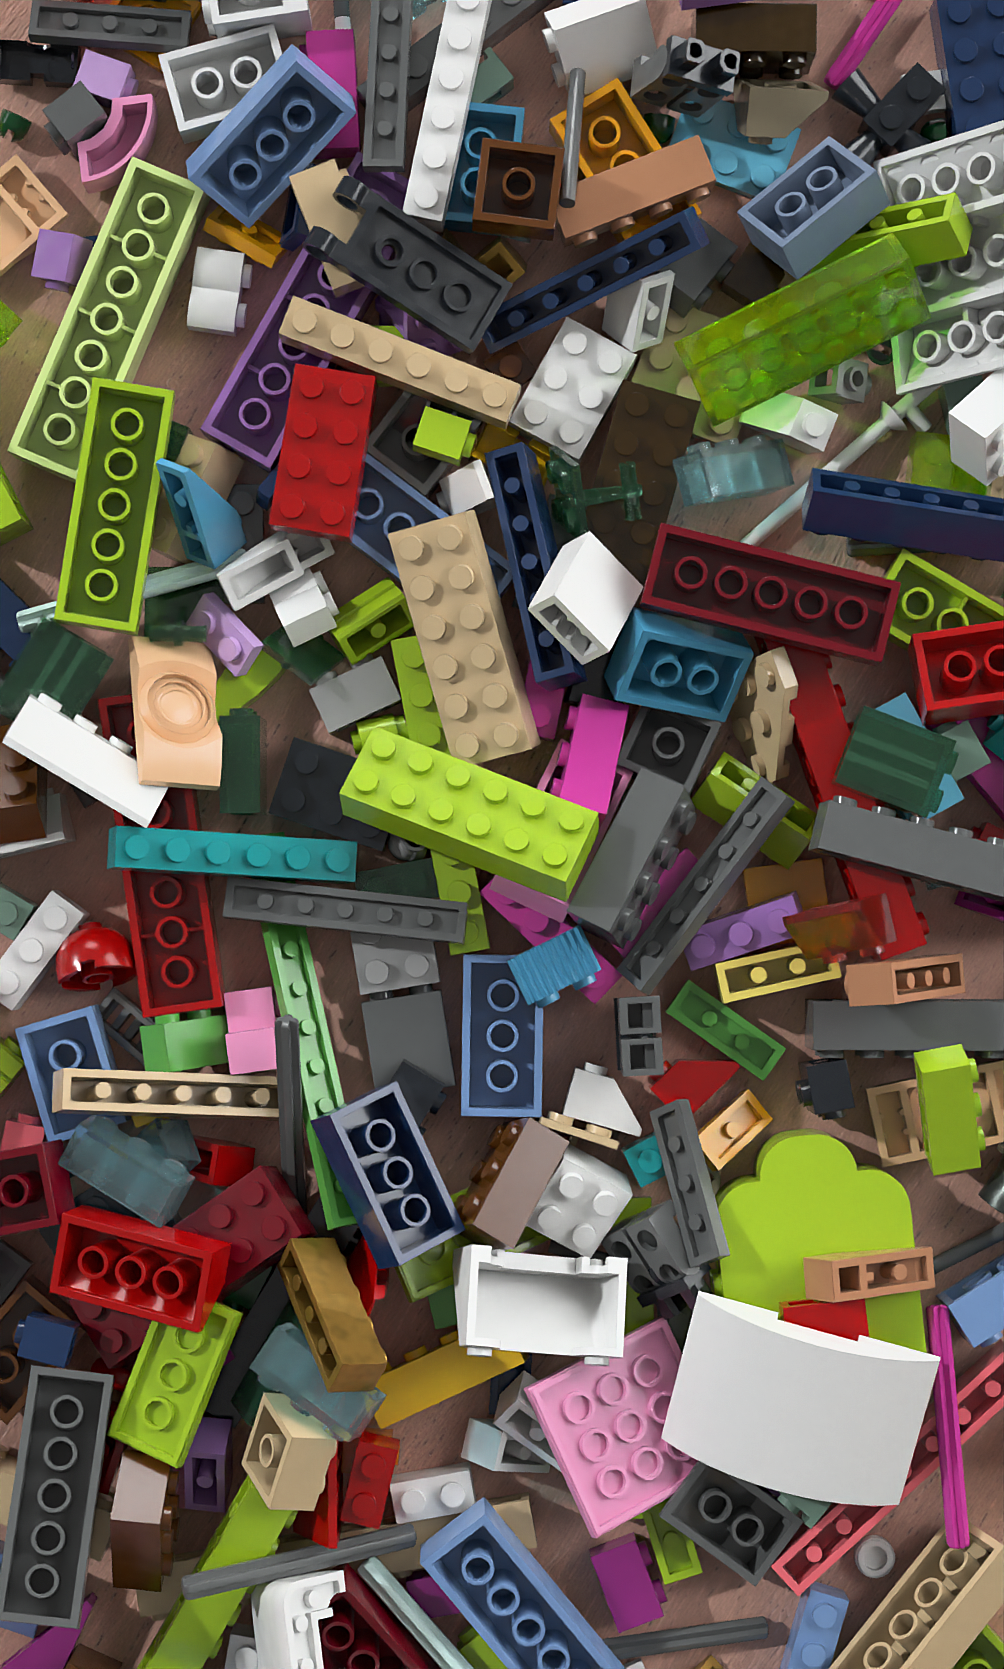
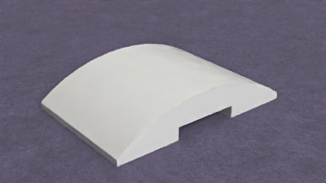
(964, 292)
(798, 1405)

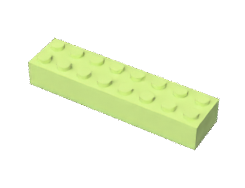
(110, 311)

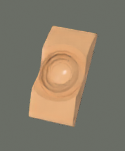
(23, 211)
(175, 714)
(898, 1119)

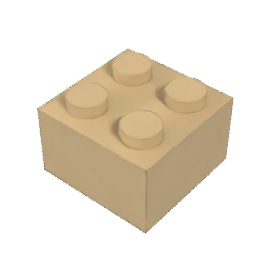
(287, 1455)

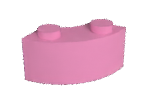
(125, 135)

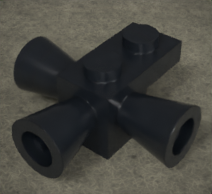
(888, 121)

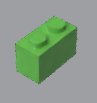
(184, 1044)

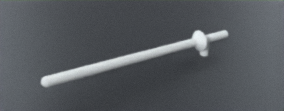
(889, 419)

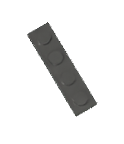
(109, 26)
(689, 1183)

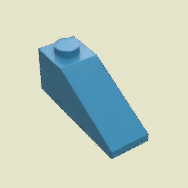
(204, 520)

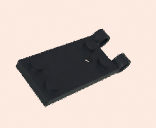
(425, 278)

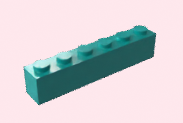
(231, 855)

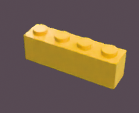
(436, 1376)

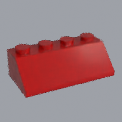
(139, 1267)

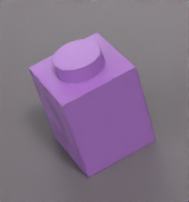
(60, 259)

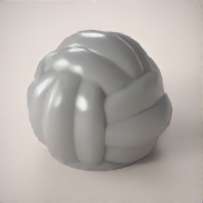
(405, 849)

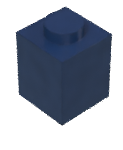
(46, 1338)

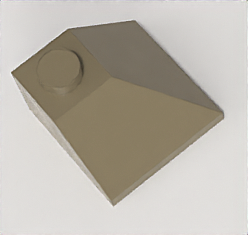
(774, 107)

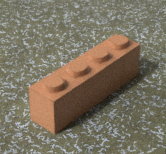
(636, 190)
(904, 979)

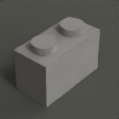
(354, 694)

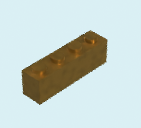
(332, 1315)

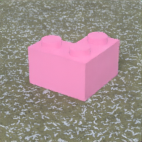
(251, 1029)

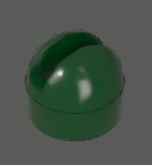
(15, 123)
(660, 125)
(935, 129)
(879, 357)

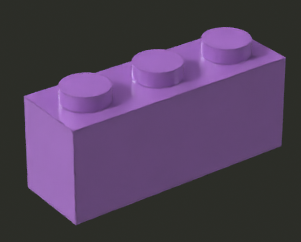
(741, 931)

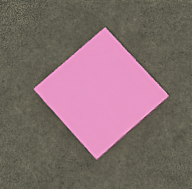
(610, 1428)

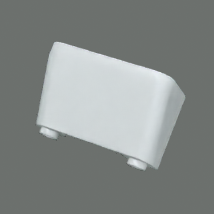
(539, 1304)
(288, 1617)

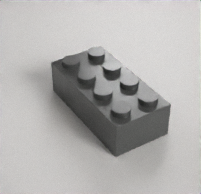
(633, 859)

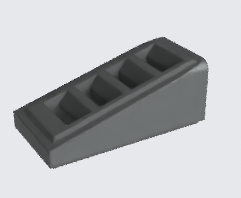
(107, 1007)

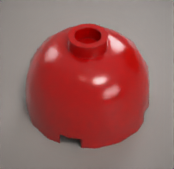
(93, 957)

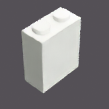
(598, 38)
(585, 598)

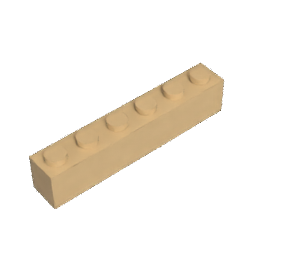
(399, 362)
(165, 1094)

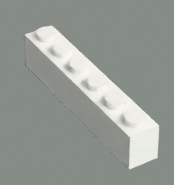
(446, 111)

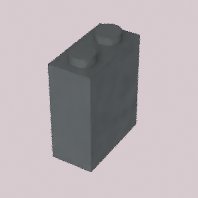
(408, 1029)

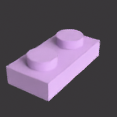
(226, 634)

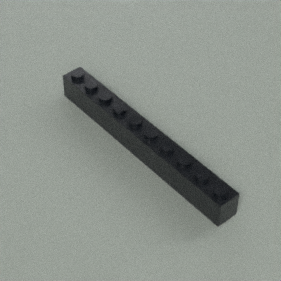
(422, 1096)

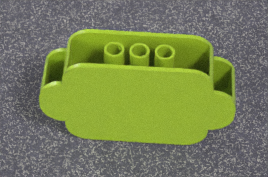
(806, 1203)

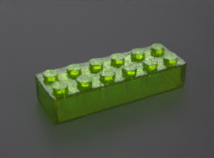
(803, 329)

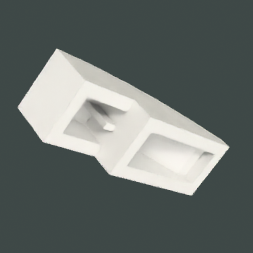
(271, 566)

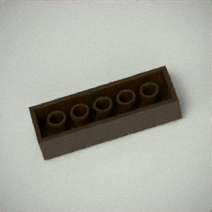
(651, 431)

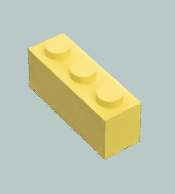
(769, 973)

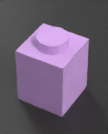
(106, 78)

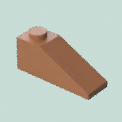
(868, 1273)

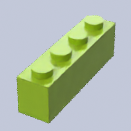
(926, 228)

